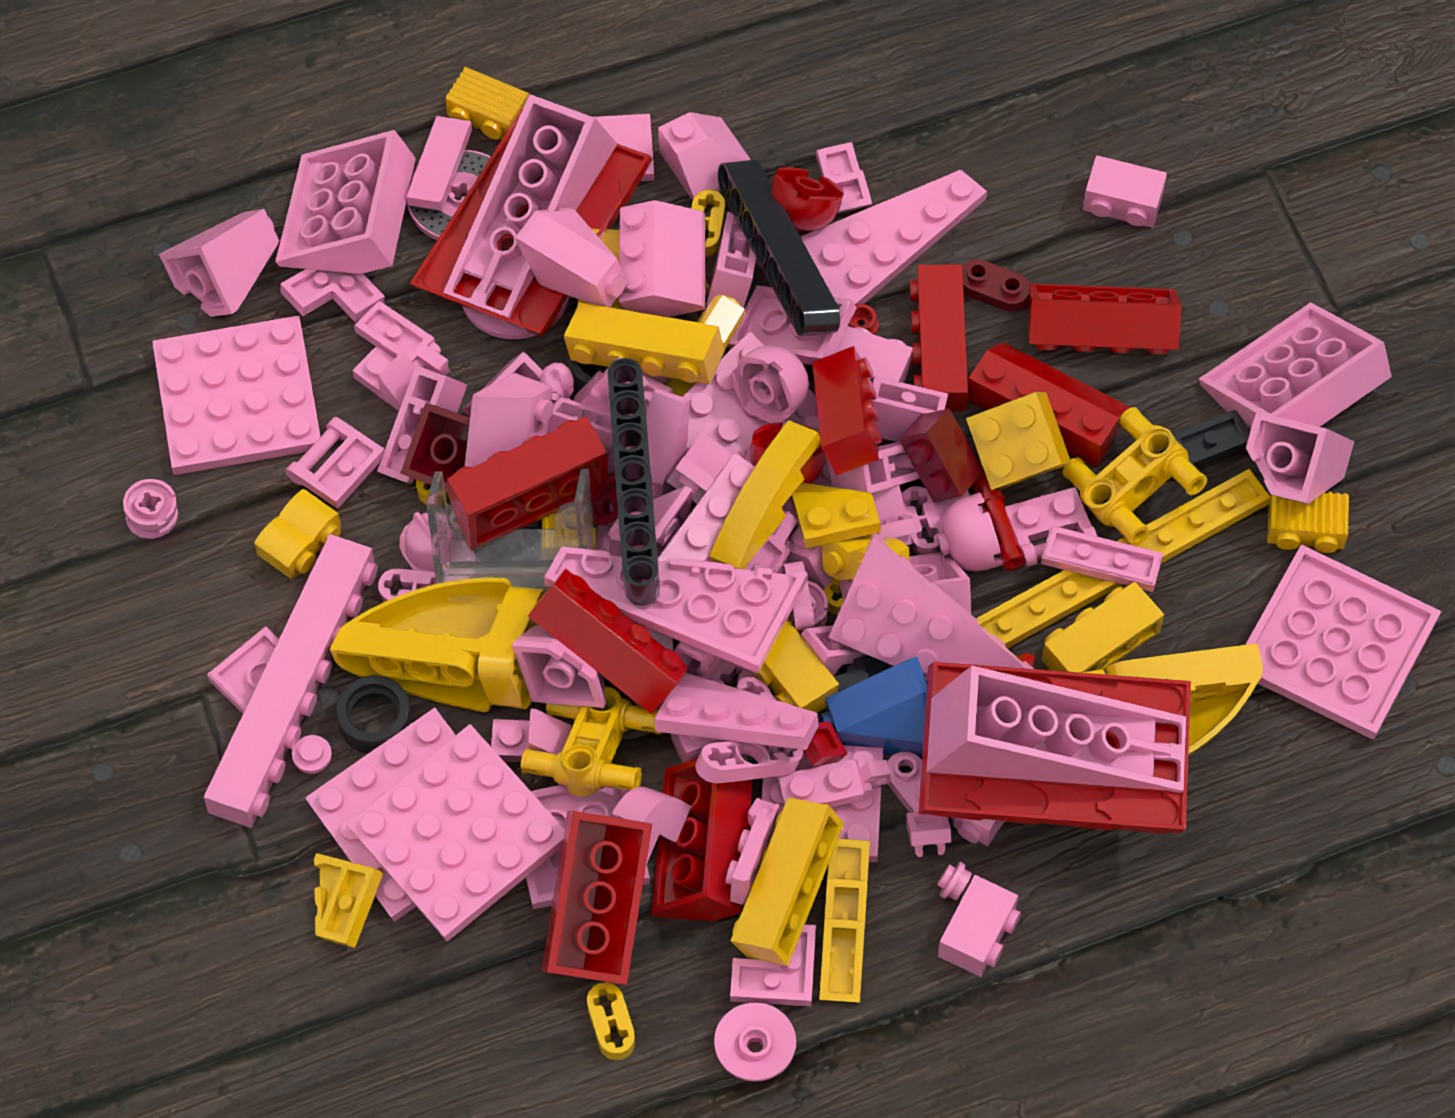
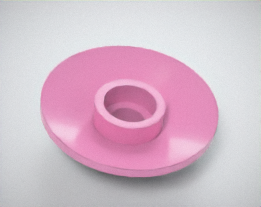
(755, 1024)

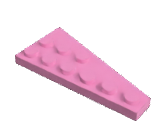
(878, 243)
(699, 602)
(904, 616)

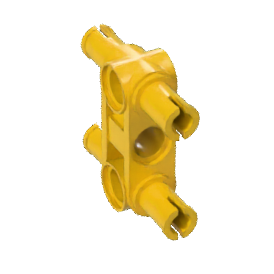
(1134, 476)
(591, 745)

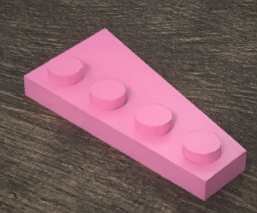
(731, 714)

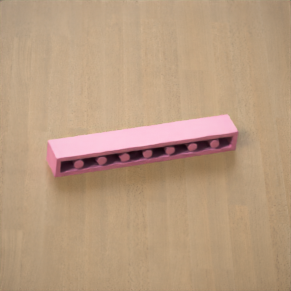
(290, 682)

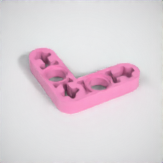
(723, 761)

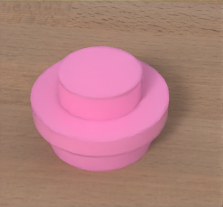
(311, 754)
(953, 881)

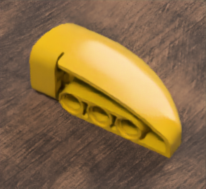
(444, 647)
(1218, 678)

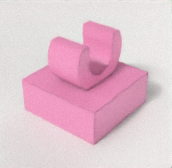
(928, 830)

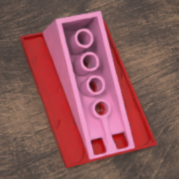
(542, 163)
(1055, 748)

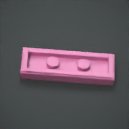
(439, 163)
(1101, 558)

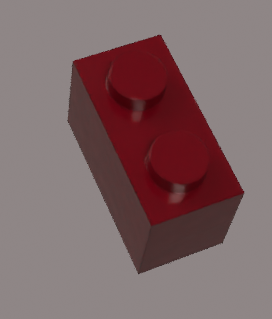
(941, 455)

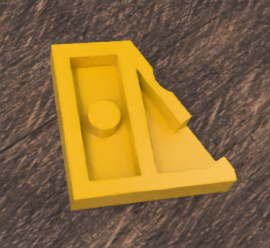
(834, 514)
(343, 899)

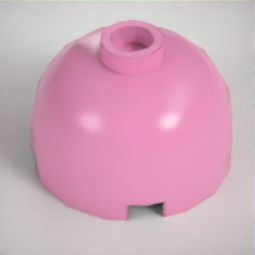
(771, 381)
(969, 535)

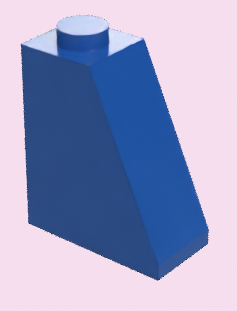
(882, 710)

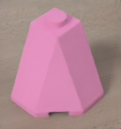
(571, 257)
(222, 261)
(1297, 457)
(555, 672)

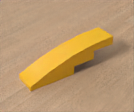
(760, 502)
(845, 921)

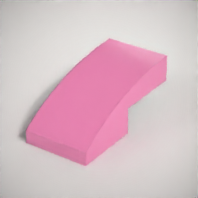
(841, 167)

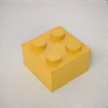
(1018, 440)

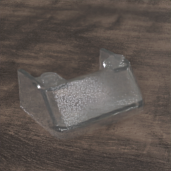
(518, 556)

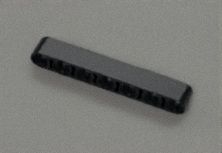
(778, 248)
(635, 495)

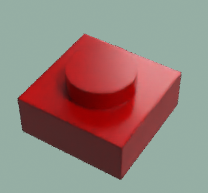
(825, 746)

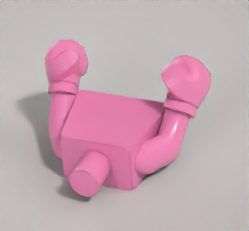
(562, 381)

